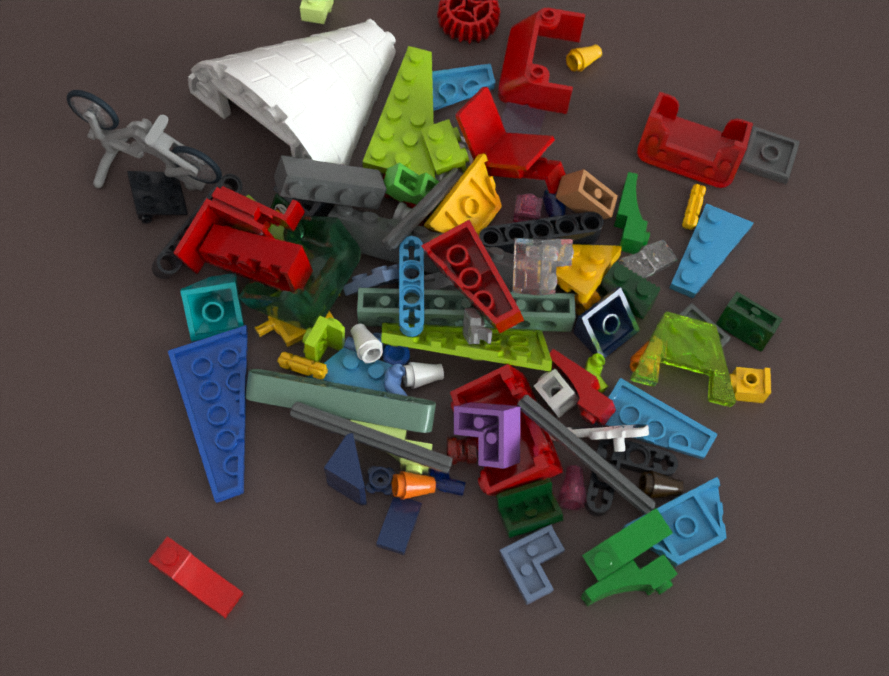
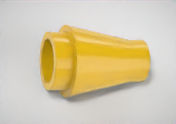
(582, 57)

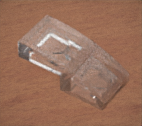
(650, 260)

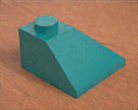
(212, 306)

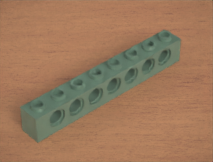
(447, 307)

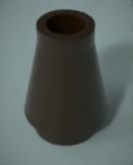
(660, 485)

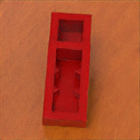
(592, 403)
(195, 577)

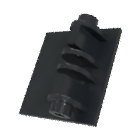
(156, 195)

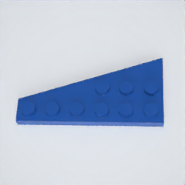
(214, 392)

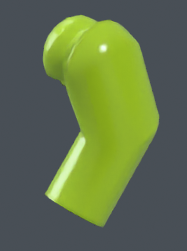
(594, 366)

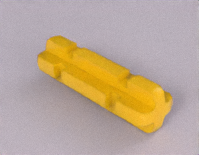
(694, 206)
(302, 365)

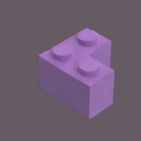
(497, 431)

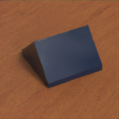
(606, 324)
(344, 471)

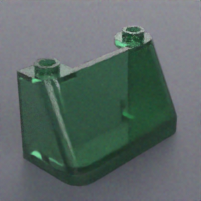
(332, 258)

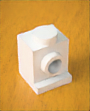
(561, 401)

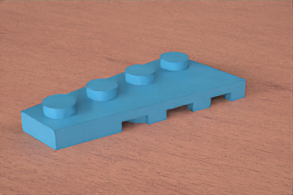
(460, 84)
(709, 246)
(666, 425)

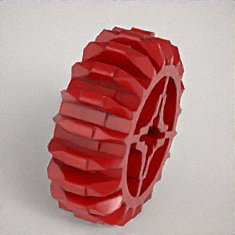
(468, 18)

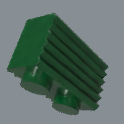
(637, 290)

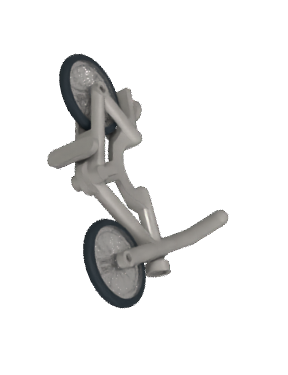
(182, 162)

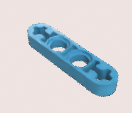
(411, 286)

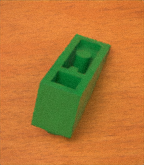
(627, 544)

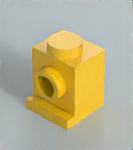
(748, 392)

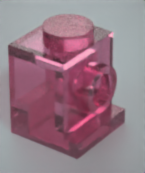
(528, 206)

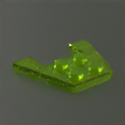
(689, 346)

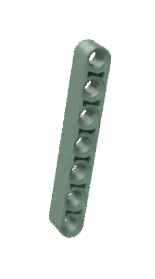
(341, 400)

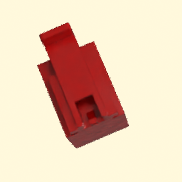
(507, 153)
(236, 211)

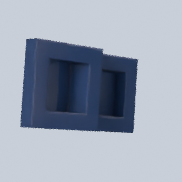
(398, 525)

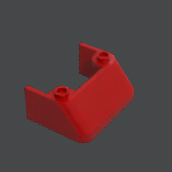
(529, 82)

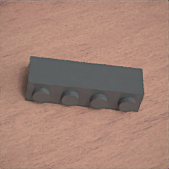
(329, 182)

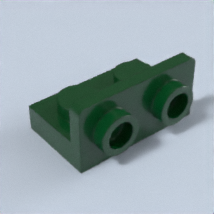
(749, 321)

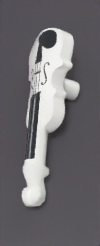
(618, 433)

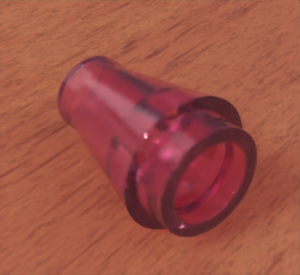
(573, 489)

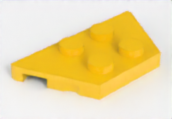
(469, 199)
(588, 269)

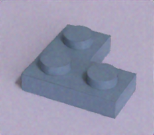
(379, 277)
(525, 560)

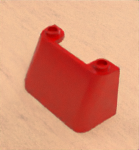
(691, 147)
(537, 451)

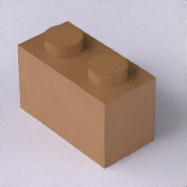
(586, 194)

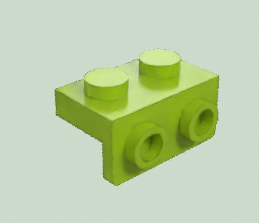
(444, 147)
(323, 334)

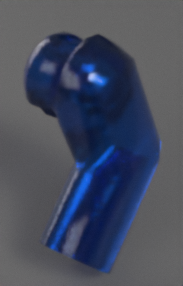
(446, 484)

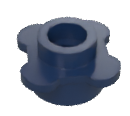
(376, 473)

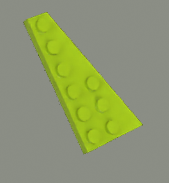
(404, 115)
(511, 347)

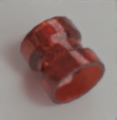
(454, 450)

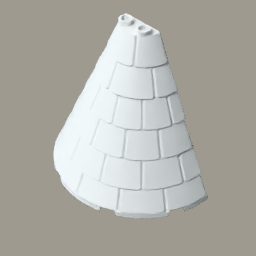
(305, 89)

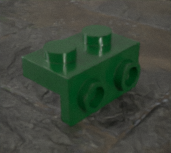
(528, 507)

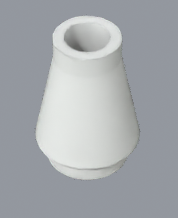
(366, 344)
(421, 374)

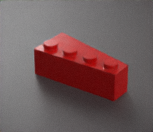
(257, 257)
(471, 270)

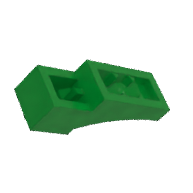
(630, 219)
(650, 578)

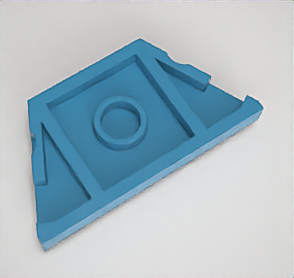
(350, 370)
(694, 523)

